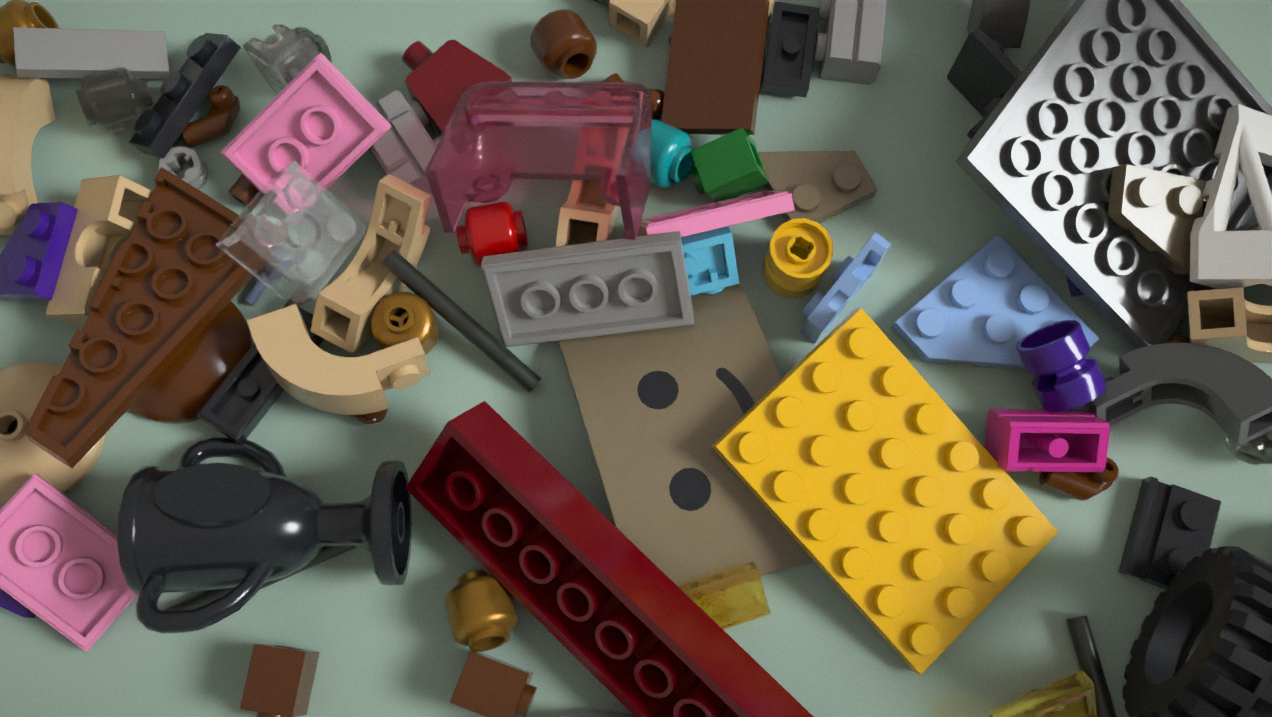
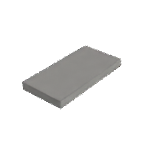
(589, 289)

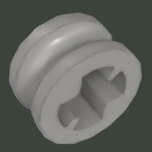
(177, 156)

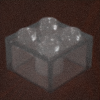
(293, 235)

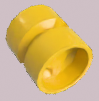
(792, 269)

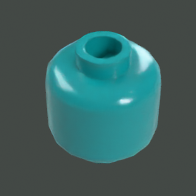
(670, 155)

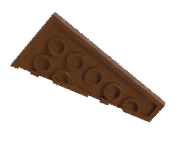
(142, 317)

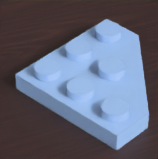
(984, 312)

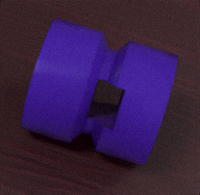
(1062, 369)

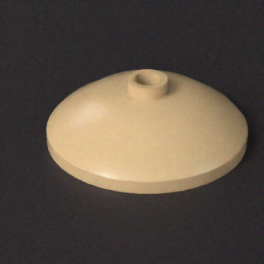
(20, 393)

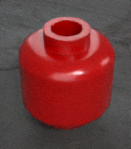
(491, 231)

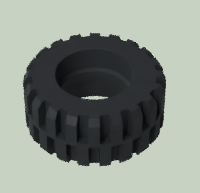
(1206, 642)

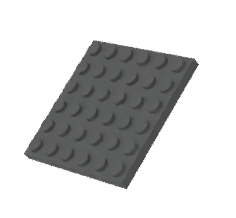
(1103, 93)

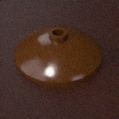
(198, 370)

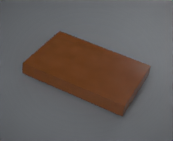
(715, 65)

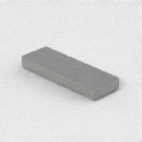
(89, 51)

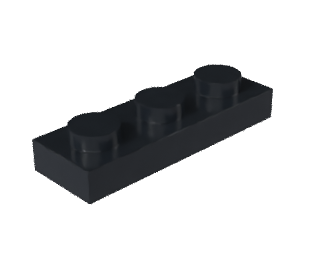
(183, 94)

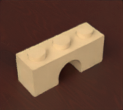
(103, 221)

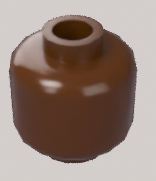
(563, 44)

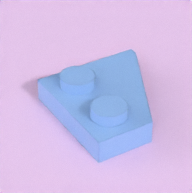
(848, 281)

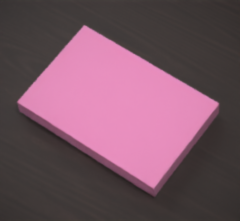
(312, 121)
(719, 214)
(61, 563)

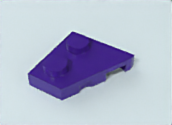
(36, 252)

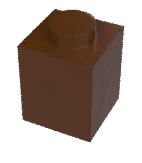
(279, 681)
(493, 687)

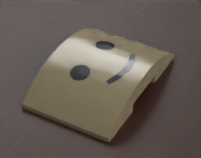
(651, 419)

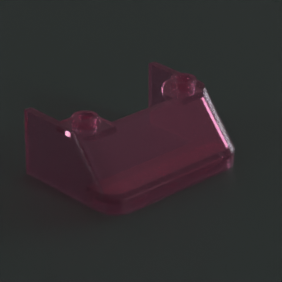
(545, 134)

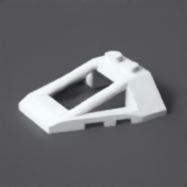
(1236, 257)

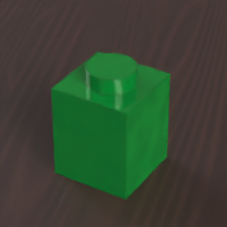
(728, 166)

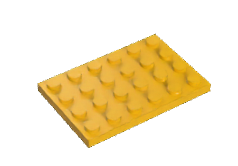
(886, 490)

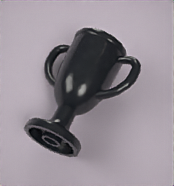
(245, 528)

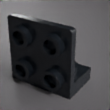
(982, 74)

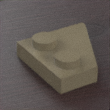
(819, 181)
(1157, 210)

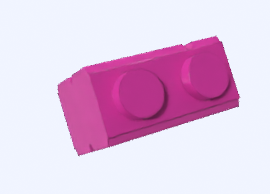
(1047, 440)

